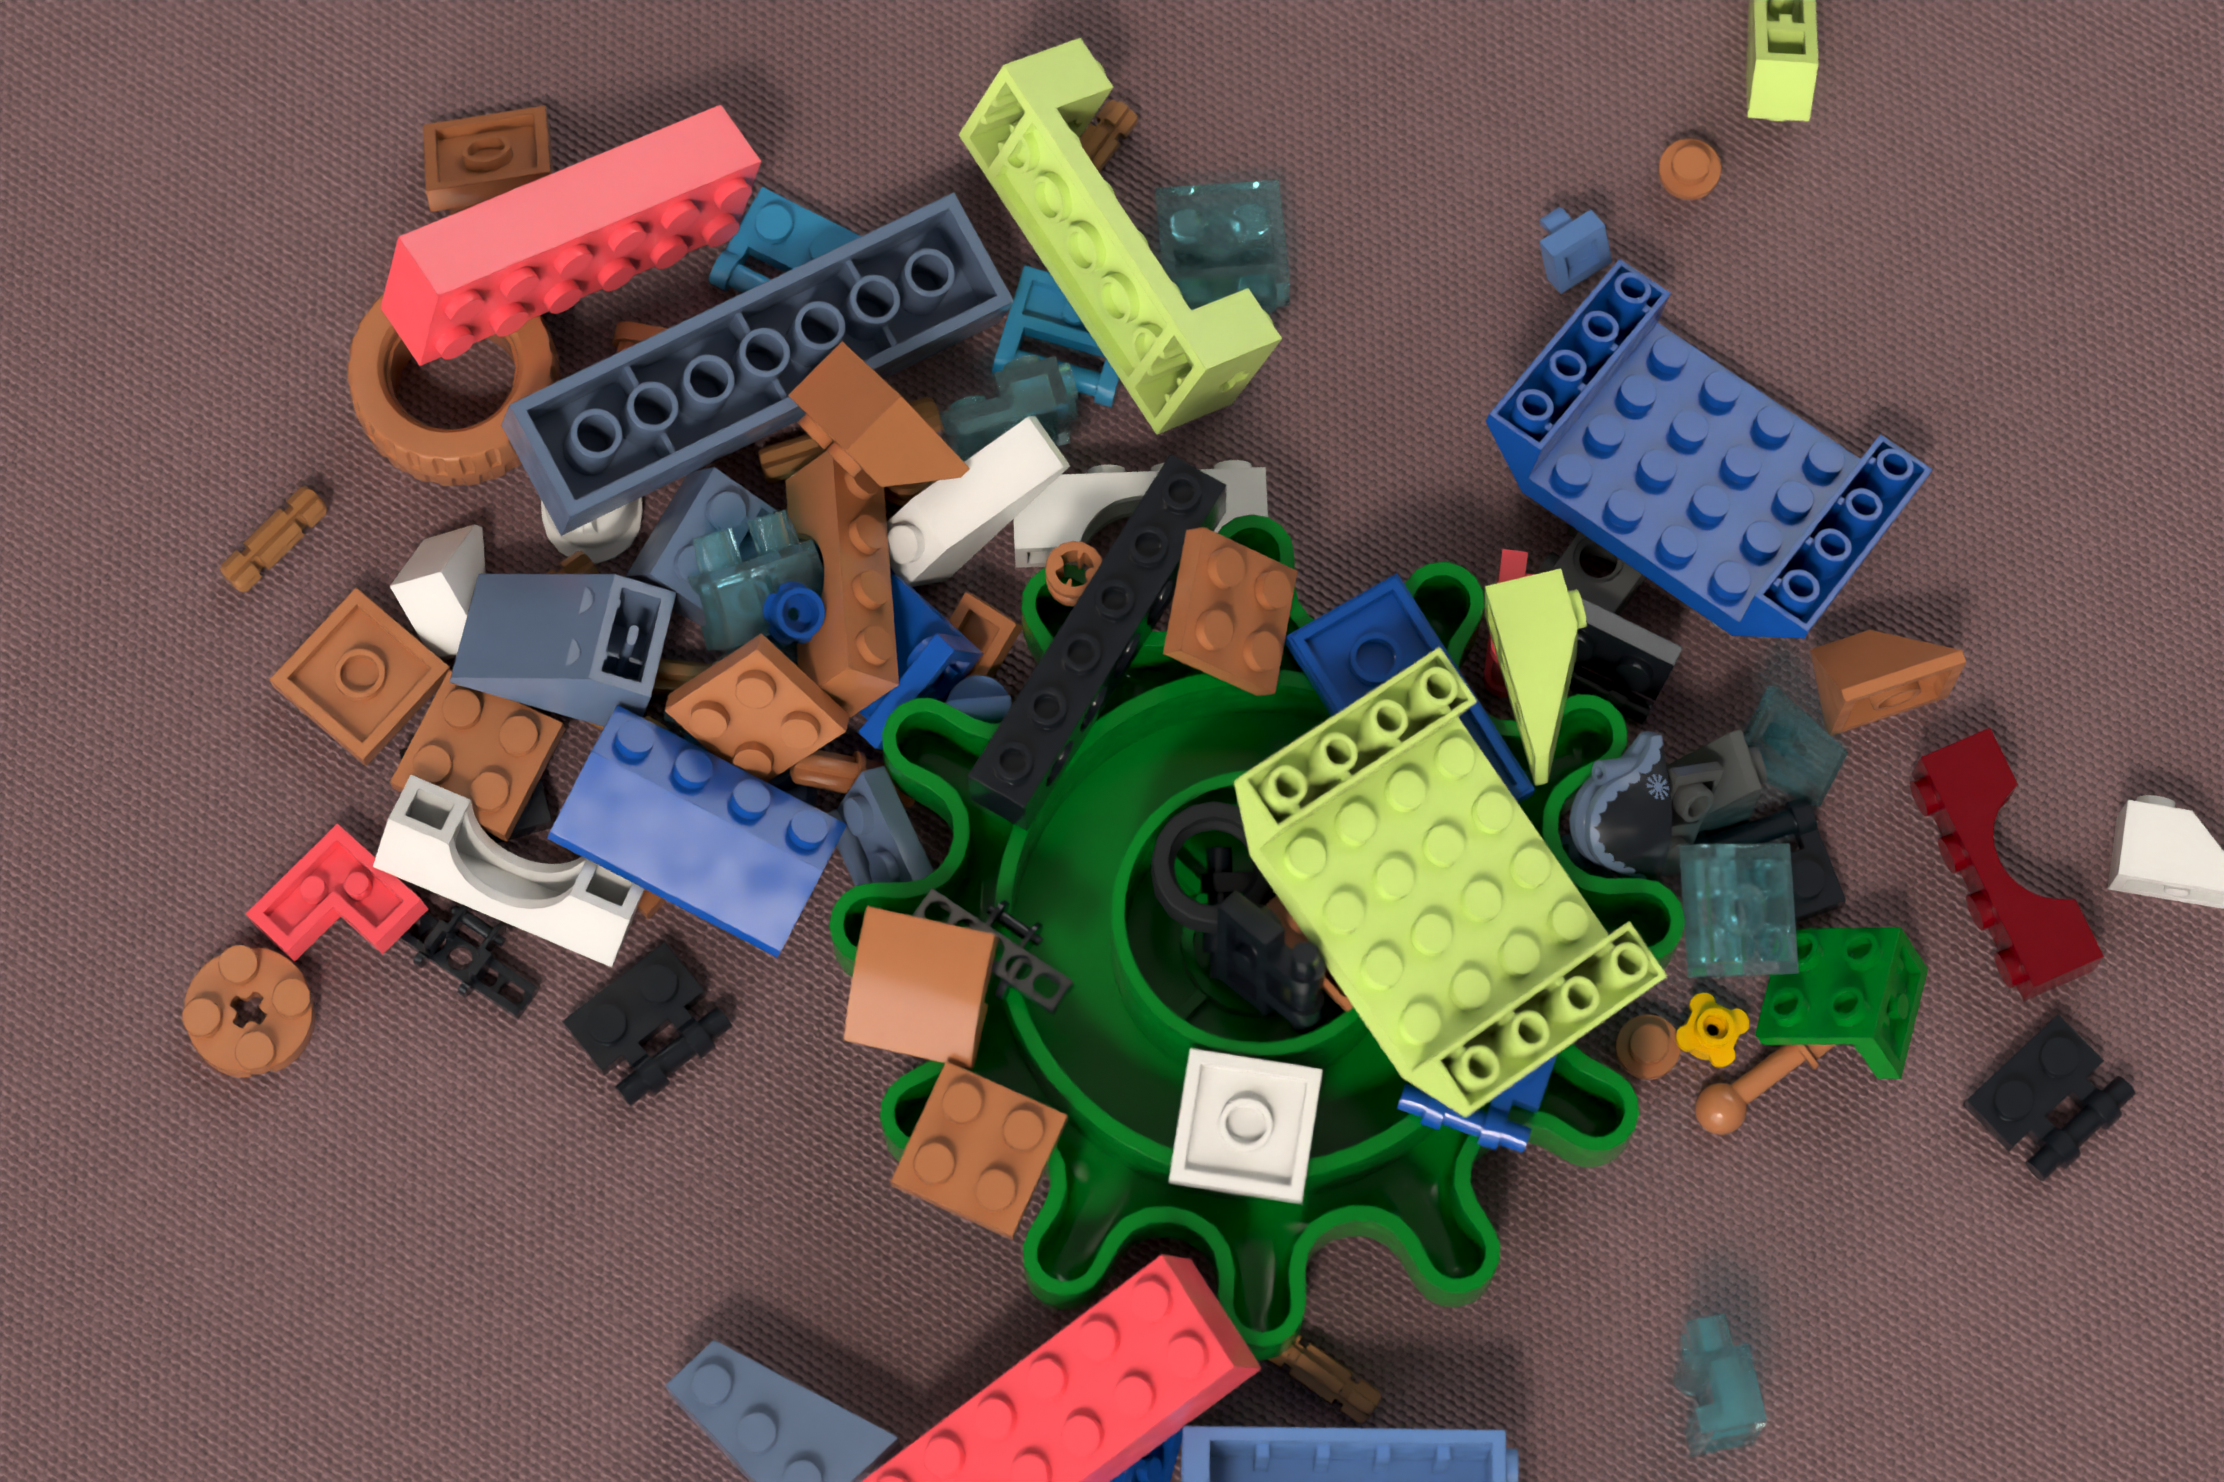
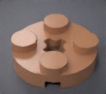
(256, 1047)

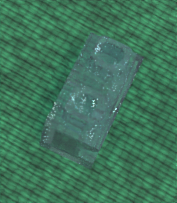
(737, 587)
(1725, 1388)

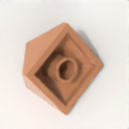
(1880, 677)

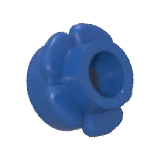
(809, 610)

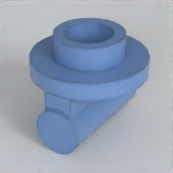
(980, 698)

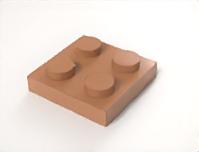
(485, 156)
(1230, 611)
(360, 676)
(757, 710)
(482, 751)
(979, 1150)

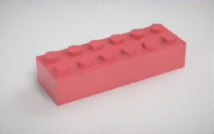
(569, 235)
(1093, 1391)

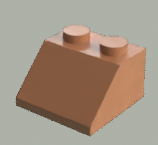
(871, 424)

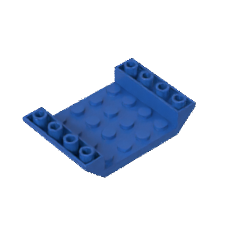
(1694, 467)

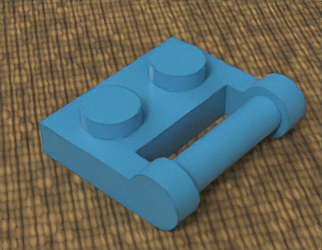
(778, 235)
(1046, 314)

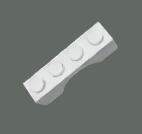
(1083, 504)
(442, 848)

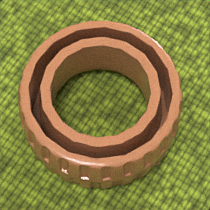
(433, 453)

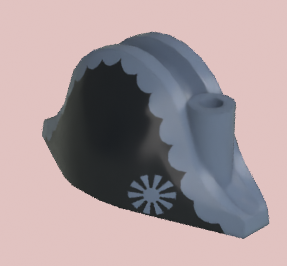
(1626, 811)

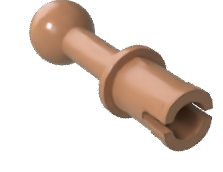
(1723, 1106)

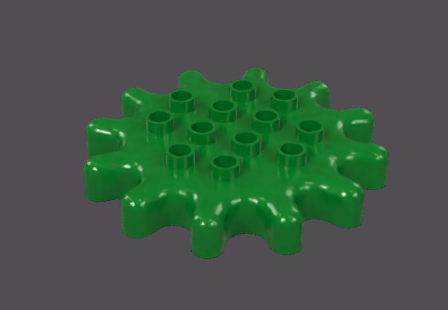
(1147, 996)

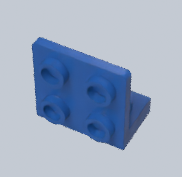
(929, 658)

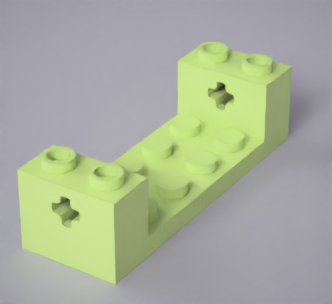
(1030, 150)

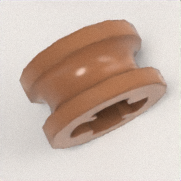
(1054, 570)

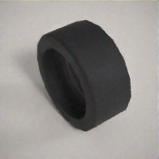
(1180, 828)

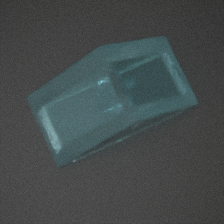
(1793, 747)

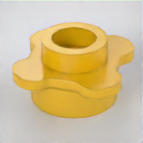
(1695, 1039)

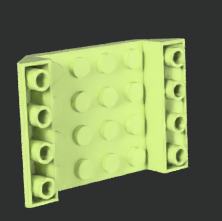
(1434, 892)

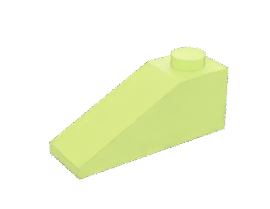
(1781, 59)
(1535, 642)

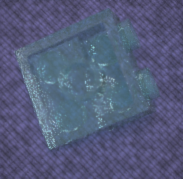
(1224, 241)
(1021, 390)
(1738, 910)

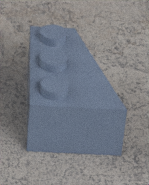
(775, 1425)

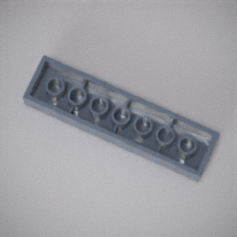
(731, 368)

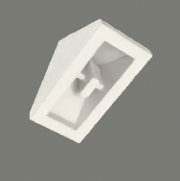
(439, 587)

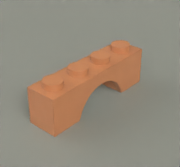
(856, 646)

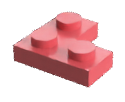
(335, 883)

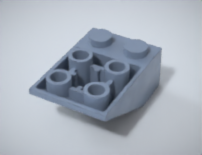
(700, 506)
(565, 642)

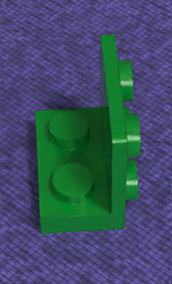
(1849, 991)

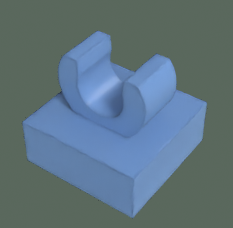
(1573, 248)

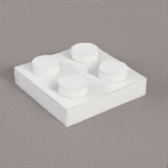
(1245, 1126)

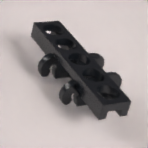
(481, 958)
(1023, 960)

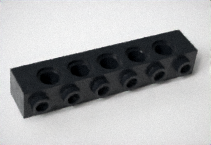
(1094, 645)

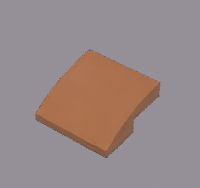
(919, 987)

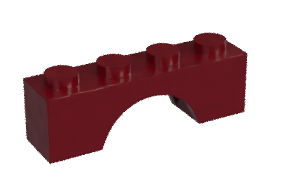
(2037, 937)

